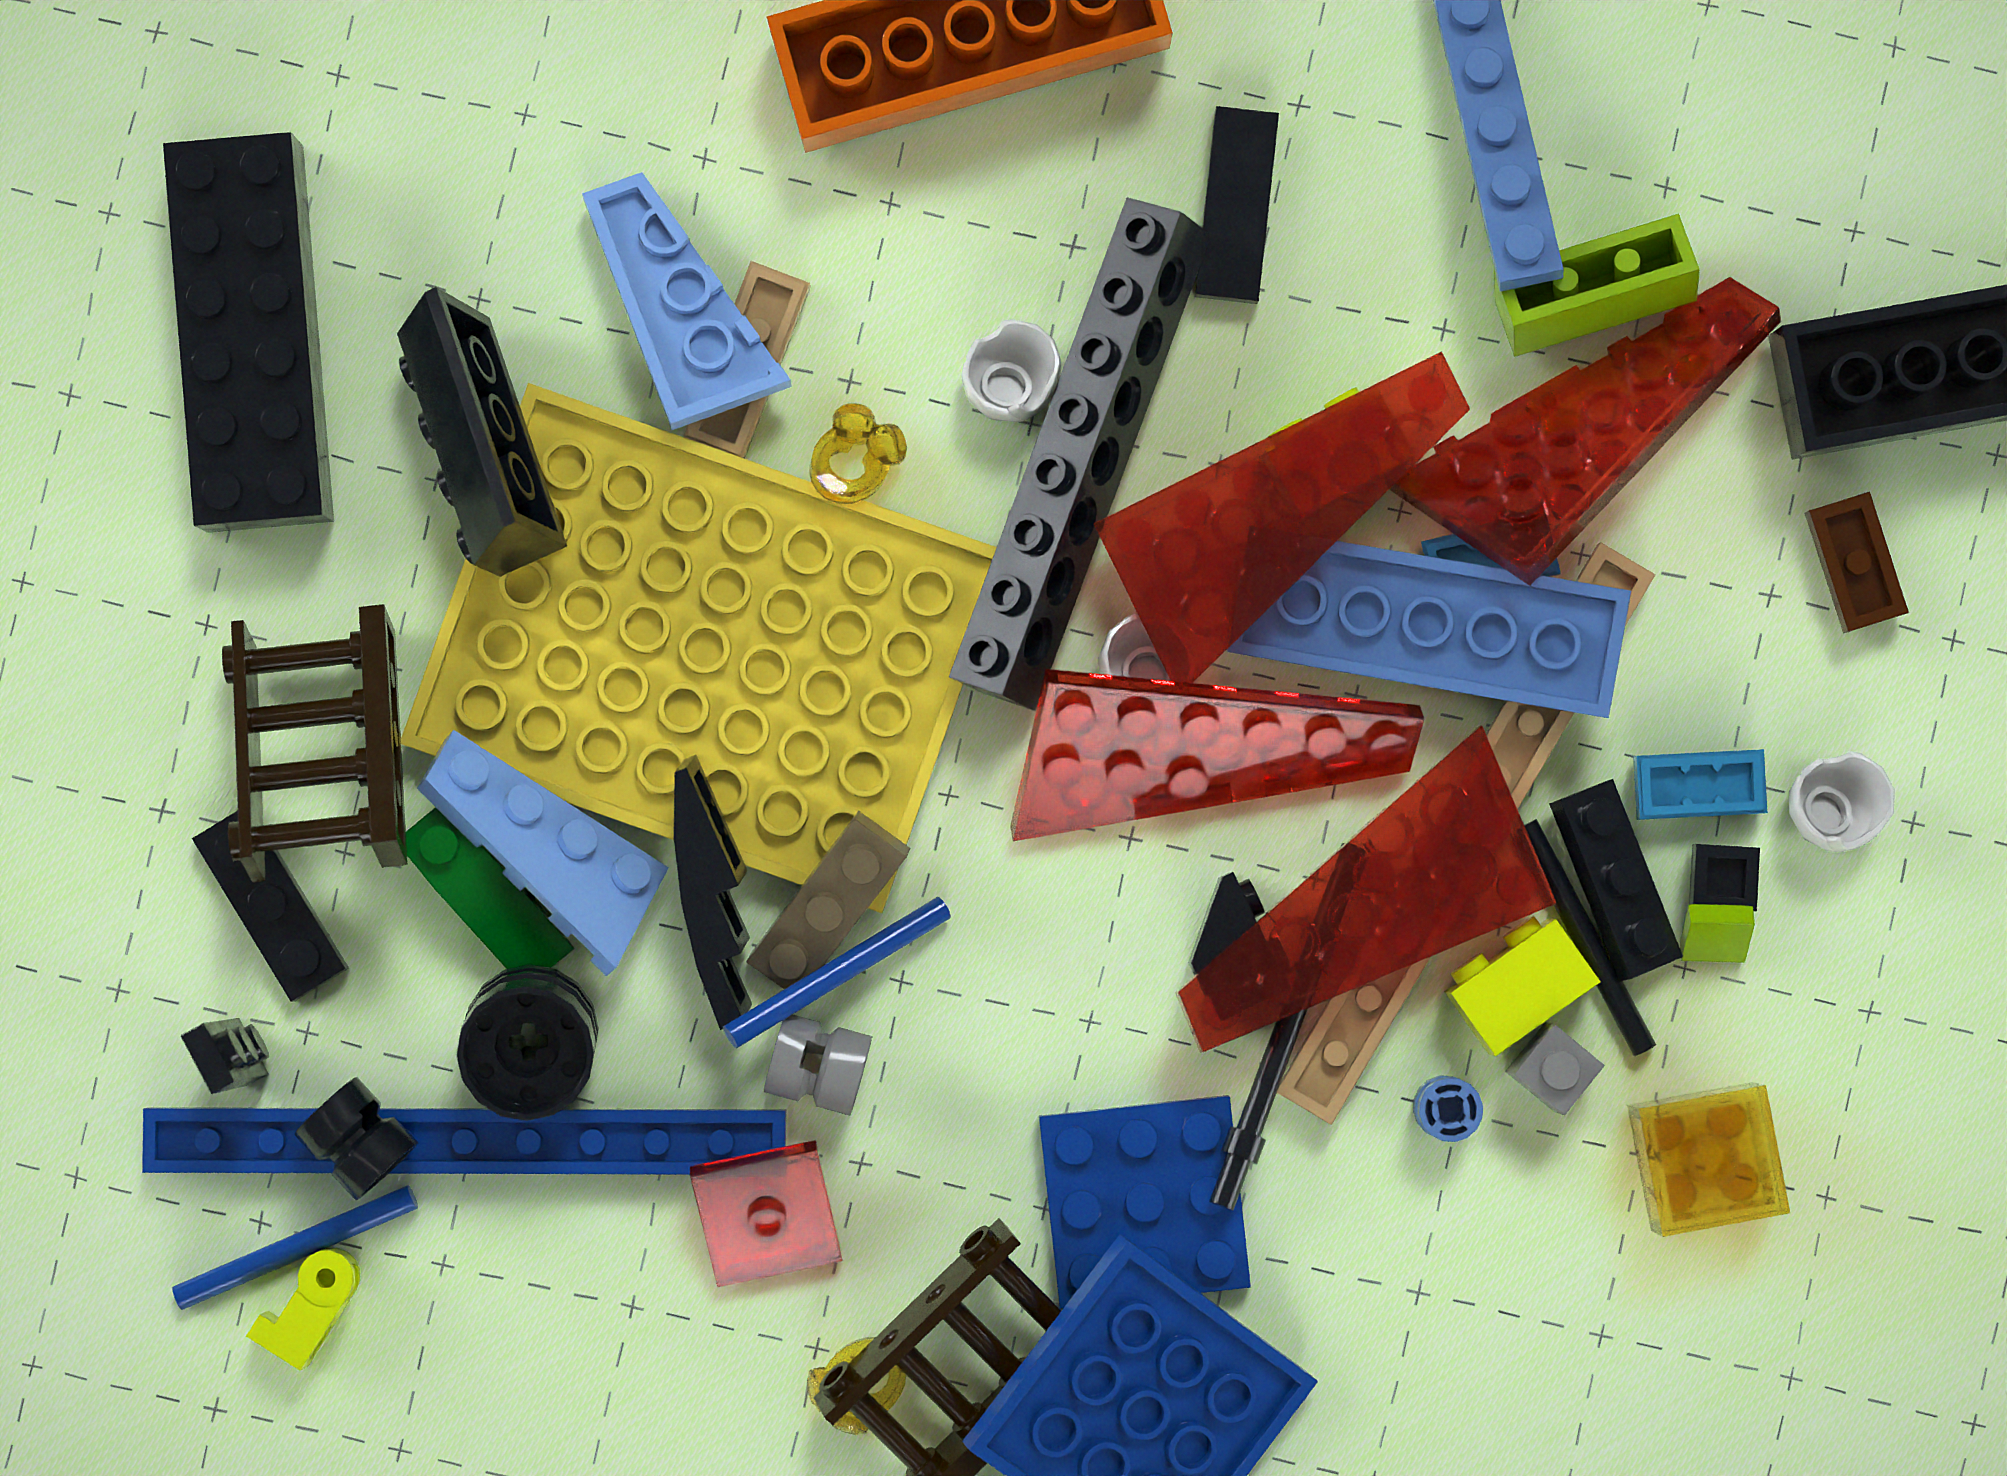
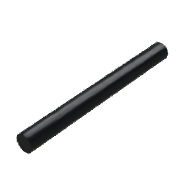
(1590, 945)

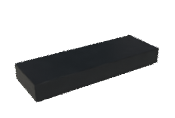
(1237, 204)

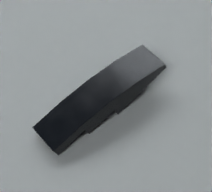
(706, 871)

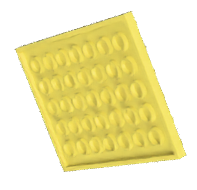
(711, 622)

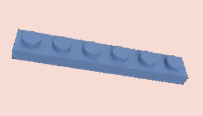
(1499, 142)

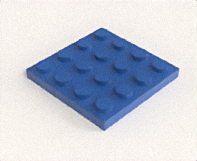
(1140, 1384)

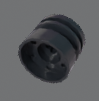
(494, 1056)

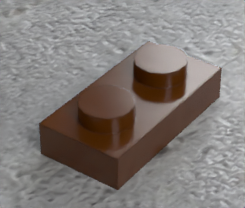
(1856, 562)

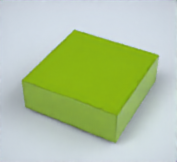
(1717, 933)

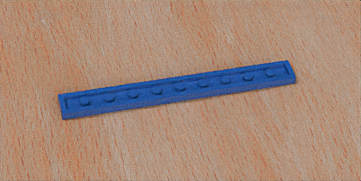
(467, 1140)

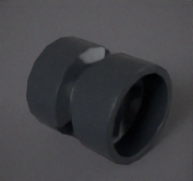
(356, 1138)

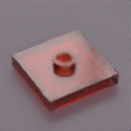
(766, 1213)

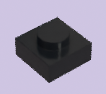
(1724, 875)

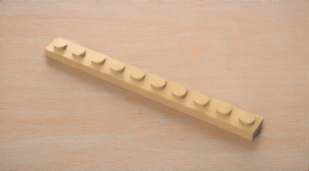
(1358, 1019)

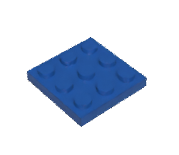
(1150, 1179)

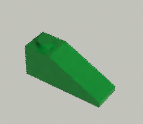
(483, 897)

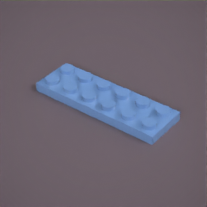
(1449, 628)

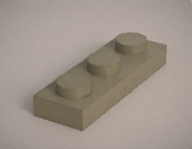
(829, 902)

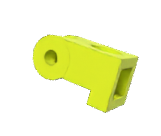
(324, 1290)

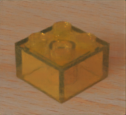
(1708, 1159)

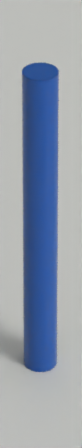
(836, 972)
(295, 1247)

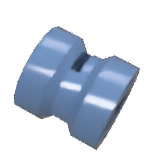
(1438, 1104)

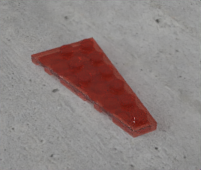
(1576, 441)
(1243, 531)
(1162, 747)
(1403, 888)

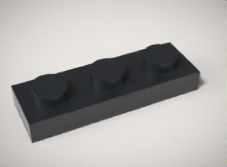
(1616, 880)
(274, 915)
(227, 1054)

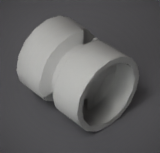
(839, 1071)

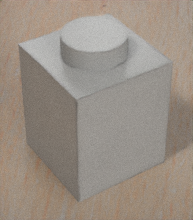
(1555, 1068)

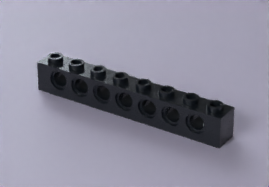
(1081, 453)

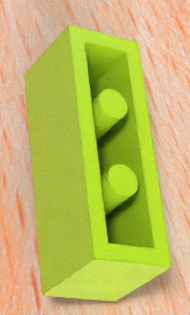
(1603, 286)

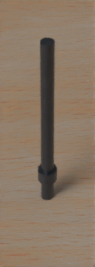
(1244, 1143)

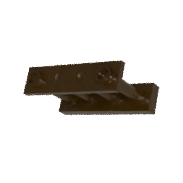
(373, 766)
(849, 1384)

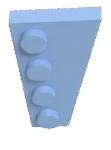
(686, 324)
(566, 859)

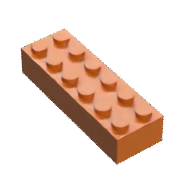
(901, 61)

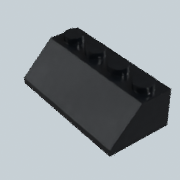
(477, 435)

